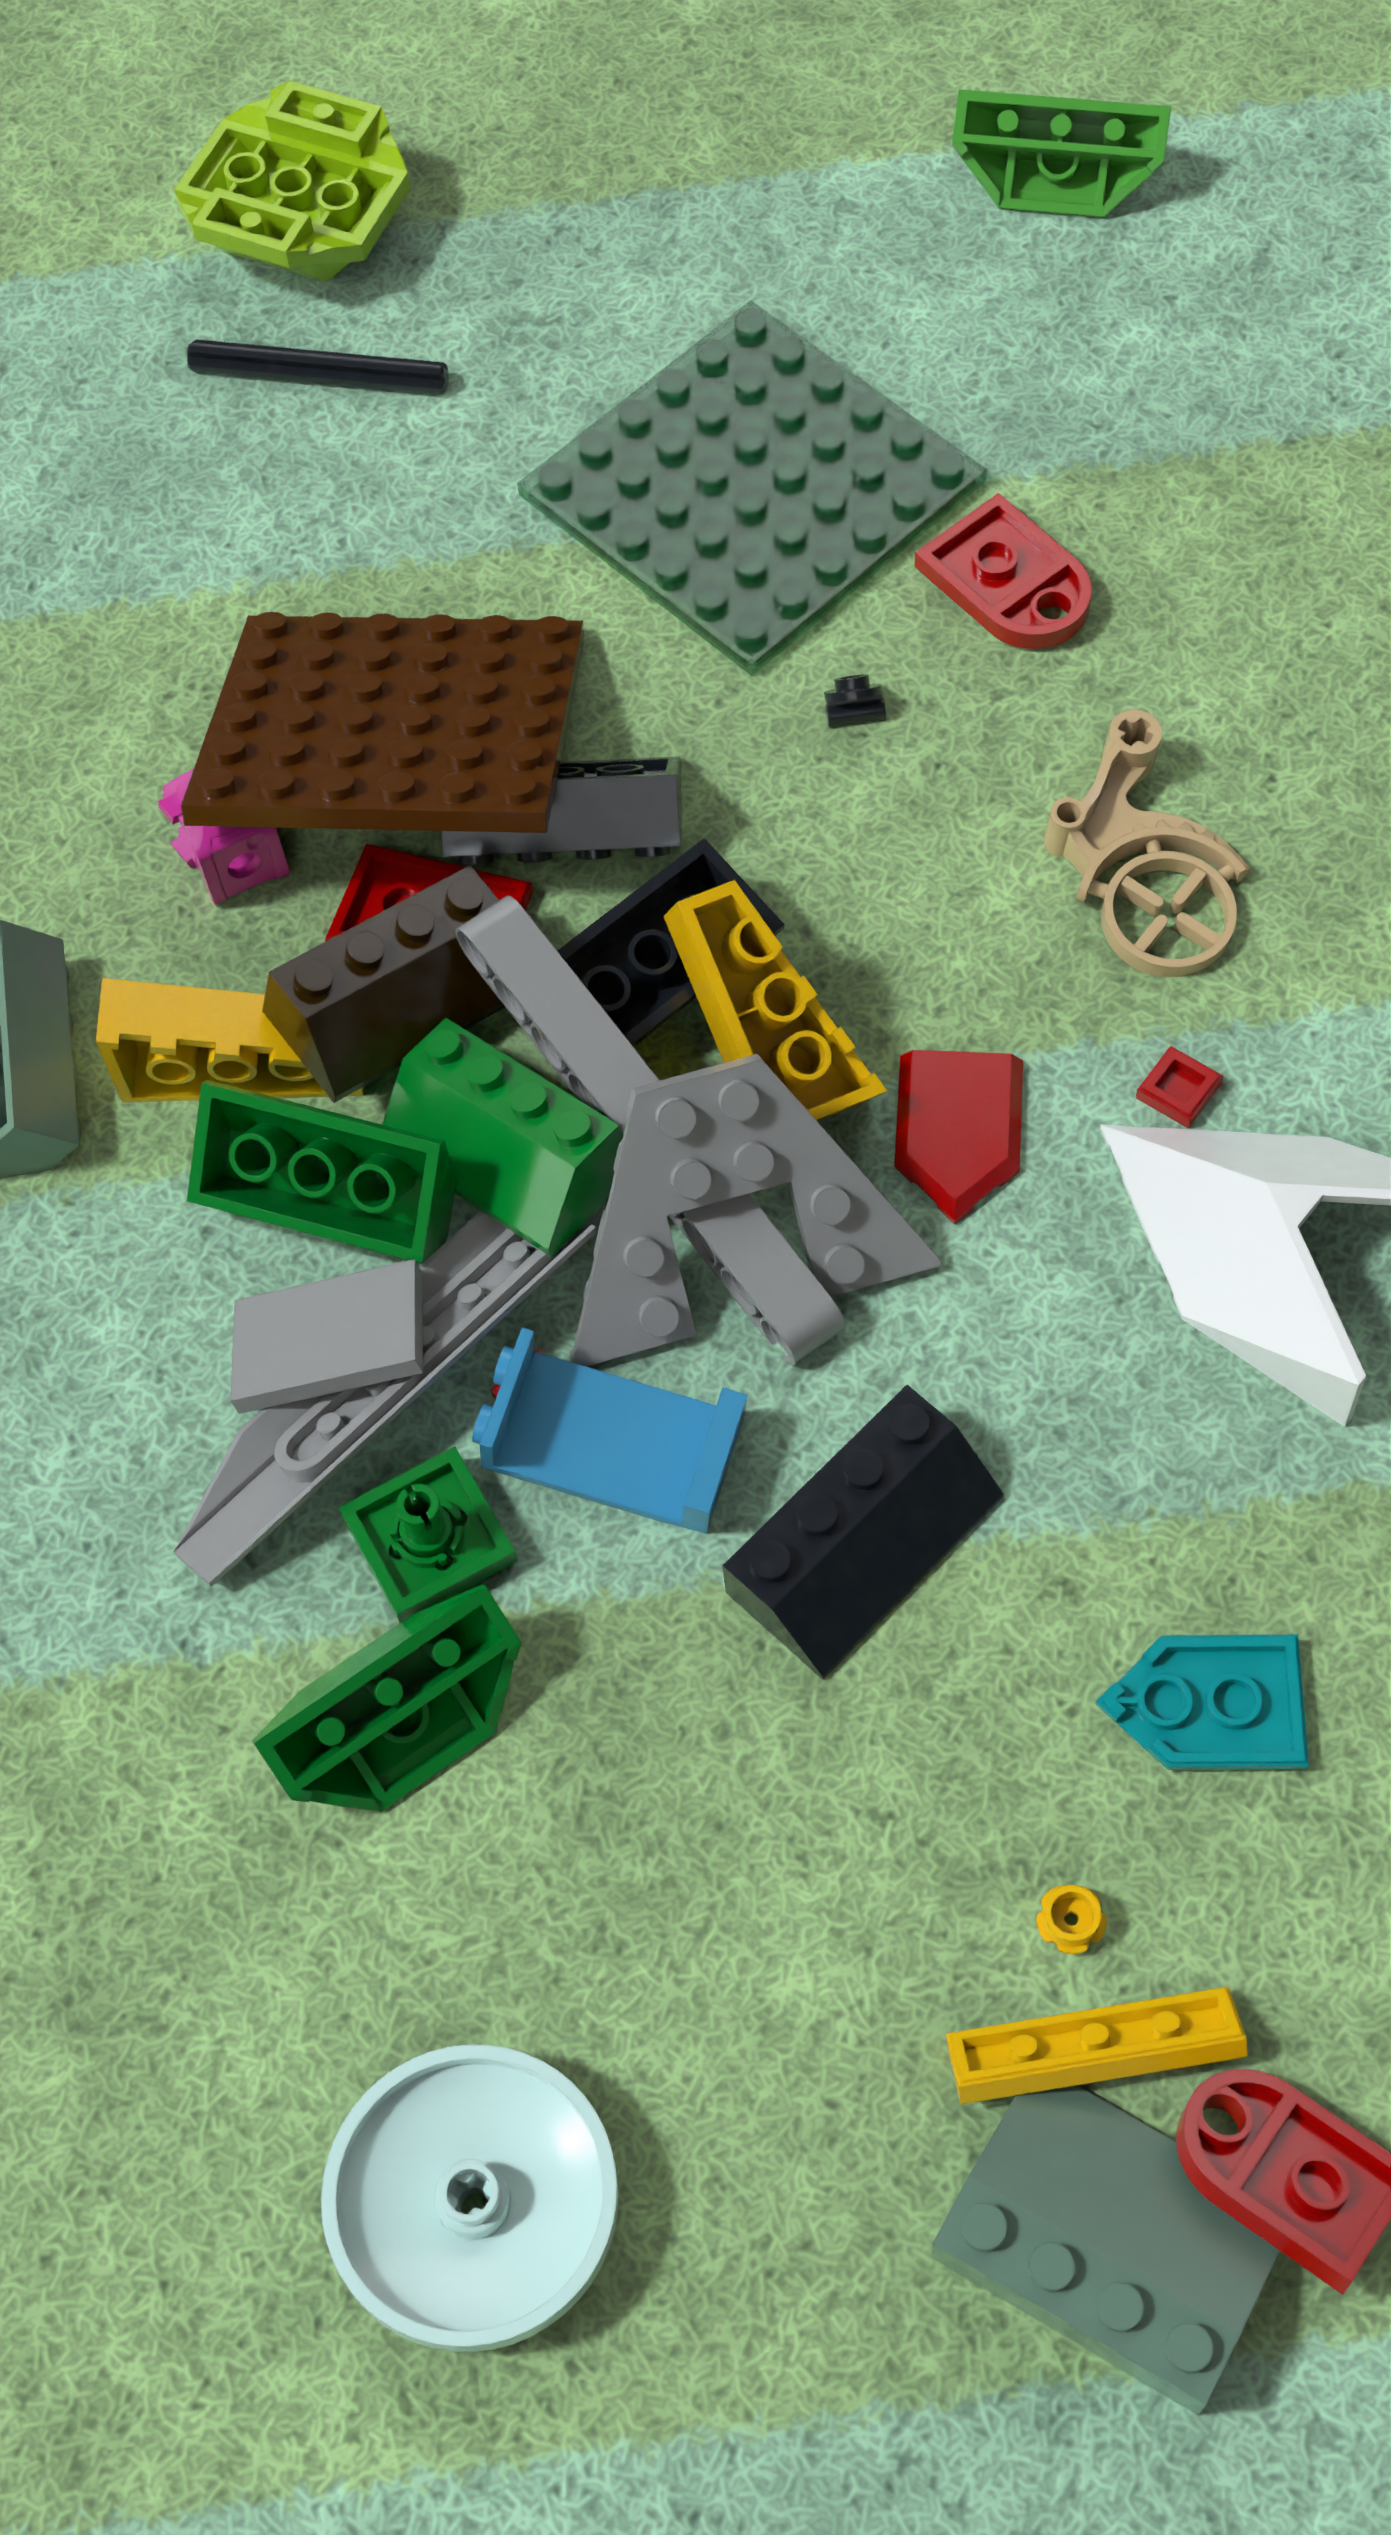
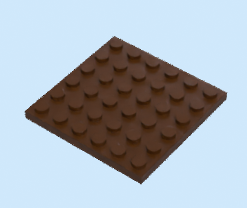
(389, 724)

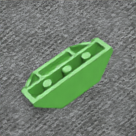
(1058, 150)

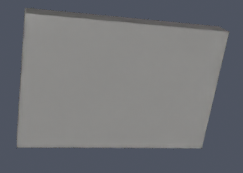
(327, 1336)

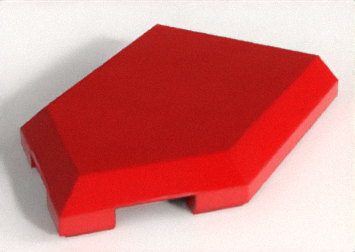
(958, 1125)

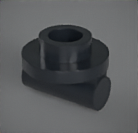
(854, 701)

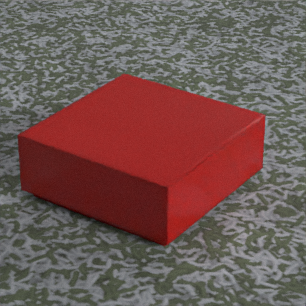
(1179, 1087)

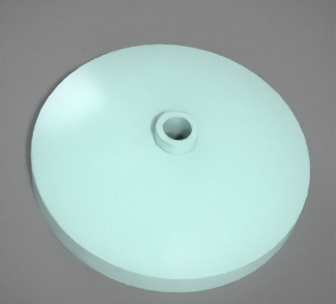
(454, 2129)

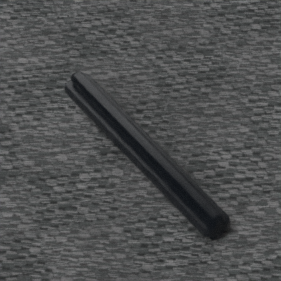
(317, 366)

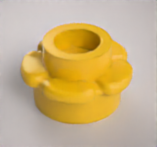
(1074, 1900)

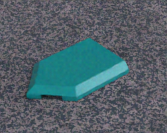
(1215, 1702)

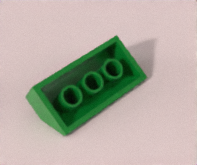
(511, 1136)
(321, 1172)

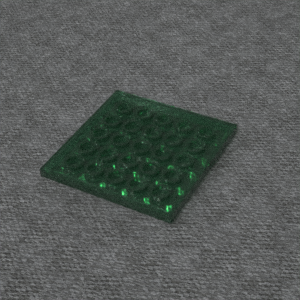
(751, 485)

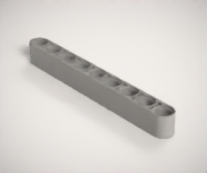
(601, 1071)

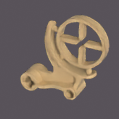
(1108, 829)

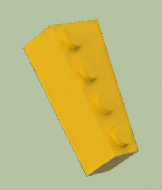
(762, 1003)

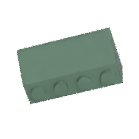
(35, 1054)

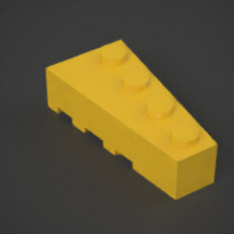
(174, 1037)

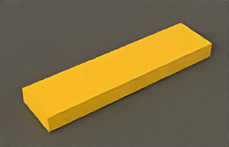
(1096, 2045)

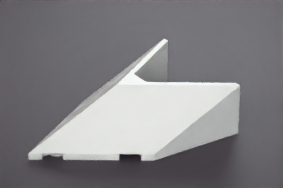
(1230, 1243)

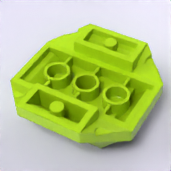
(296, 181)

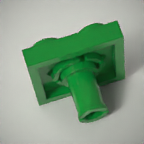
(417, 1514)

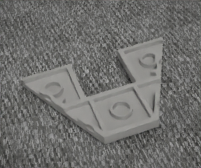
(706, 1143)

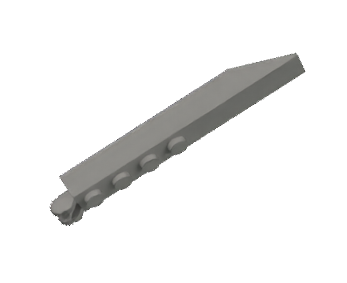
(301, 1444)

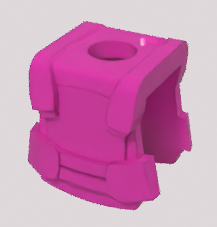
(226, 856)

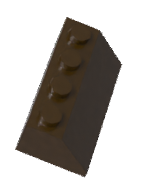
(382, 986)

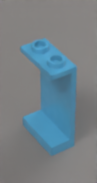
(608, 1437)

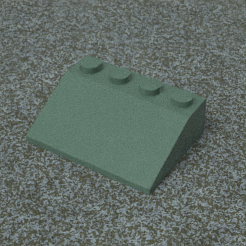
(1107, 2242)

